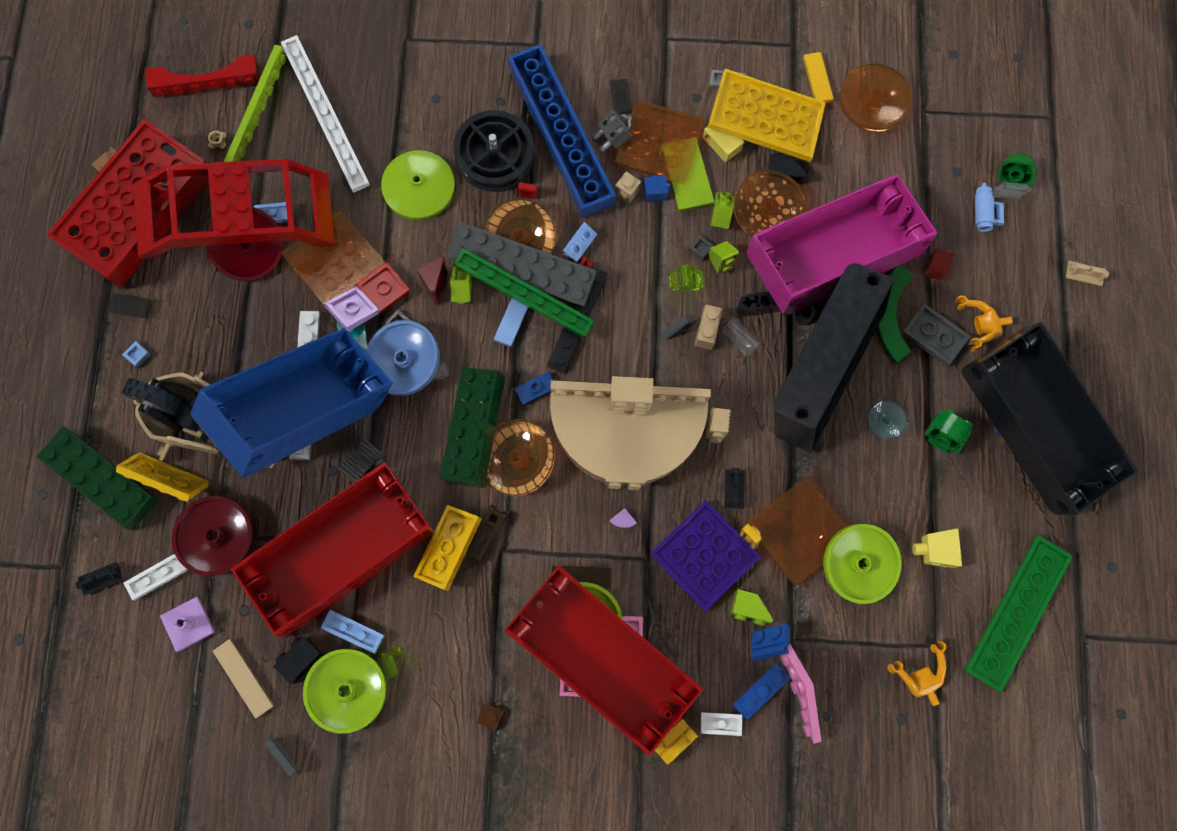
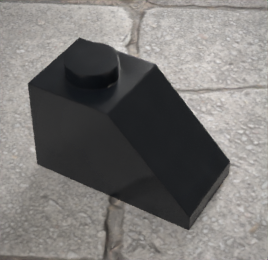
(788, 166)

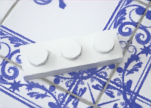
(154, 577)

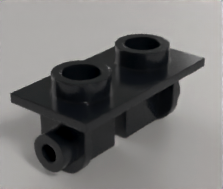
(734, 488)
(99, 579)

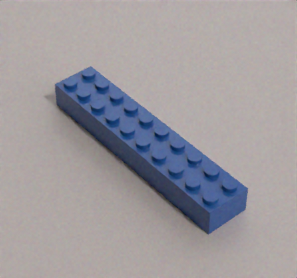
(561, 131)

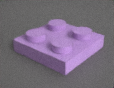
(351, 308)

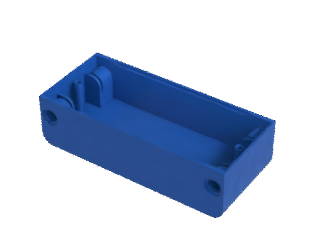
(290, 401)

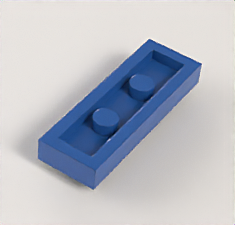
(761, 691)

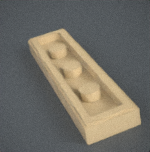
(243, 678)

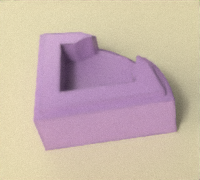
(623, 520)

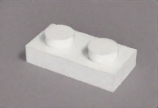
(721, 724)

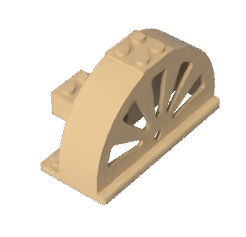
(627, 428)

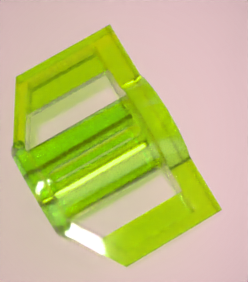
(686, 279)

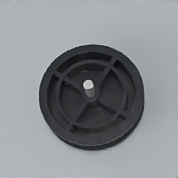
(494, 150)

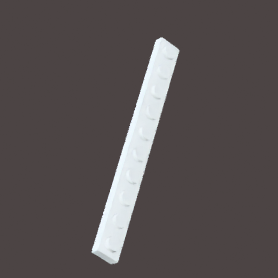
(325, 114)

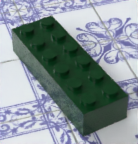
(472, 427)
(97, 478)

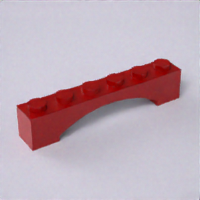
(240, 72)

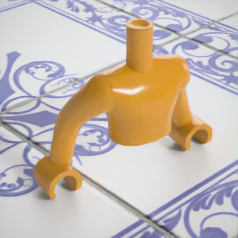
(988, 323)
(923, 681)

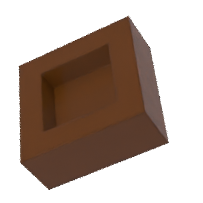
(490, 716)

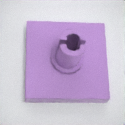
(187, 624)

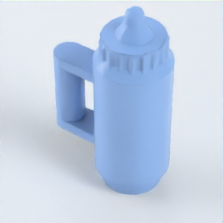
(985, 210)

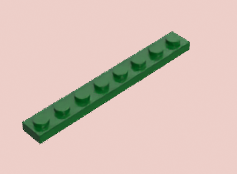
(523, 293)

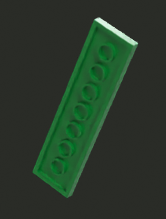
(1018, 614)

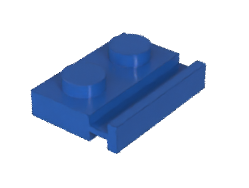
(770, 642)

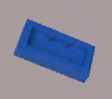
(534, 388)

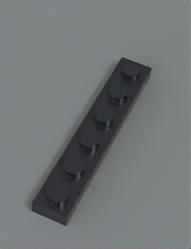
(568, 340)

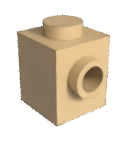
(627, 187)

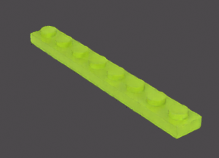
(257, 105)

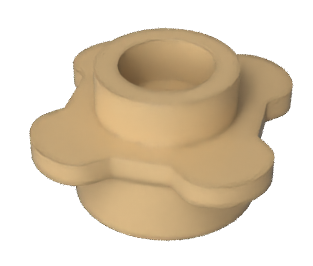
(213, 136)

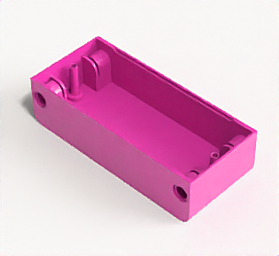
(810, 252)

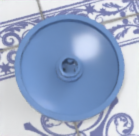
(406, 355)

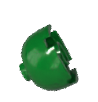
(1018, 169)

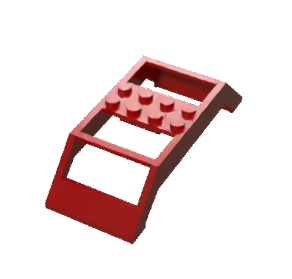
(230, 206)

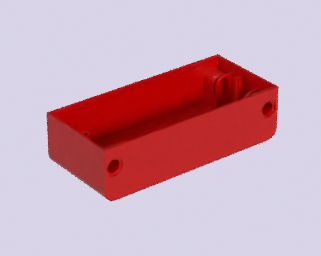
(332, 551)
(604, 660)

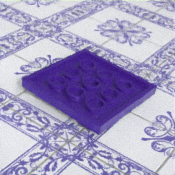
(705, 555)

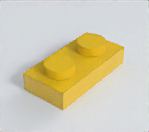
(751, 535)

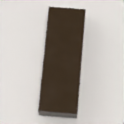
(593, 575)

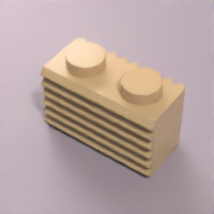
(708, 327)
(717, 424)

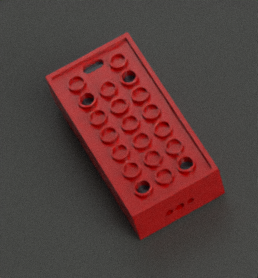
(102, 221)

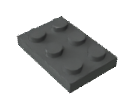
(936, 334)

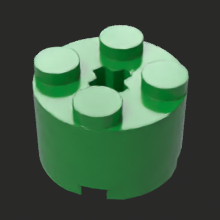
(948, 431)

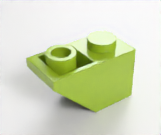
(722, 210)
(723, 257)
(749, 606)

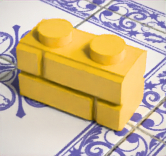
(675, 741)

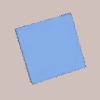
(136, 354)

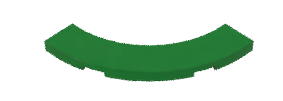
(888, 326)

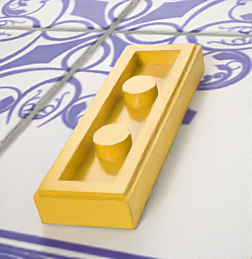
(818, 77)

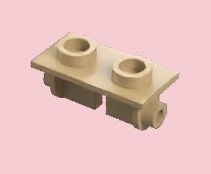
(1086, 273)

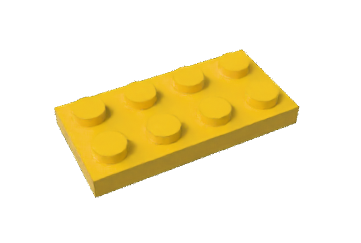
(162, 476)
(447, 548)

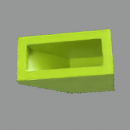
(460, 286)

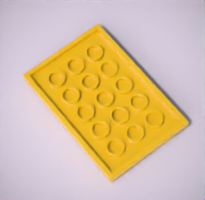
(767, 115)

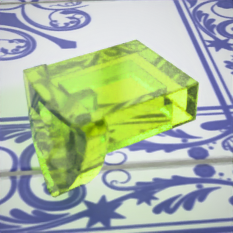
(389, 663)

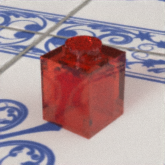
(938, 264)

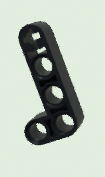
(758, 308)

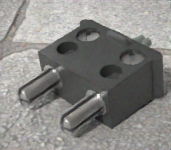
(614, 129)

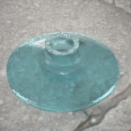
(895, 416)

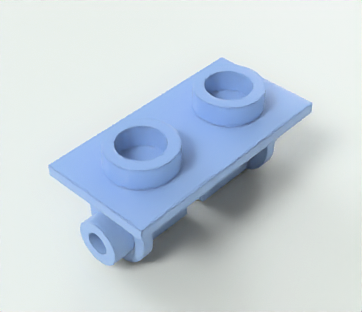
(579, 242)

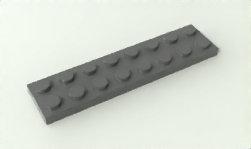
(526, 263)

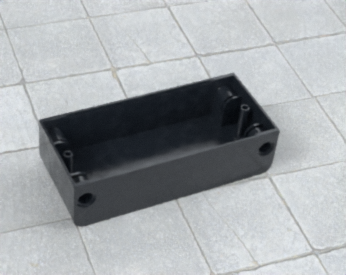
(831, 356)
(1049, 421)

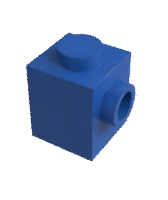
(656, 188)

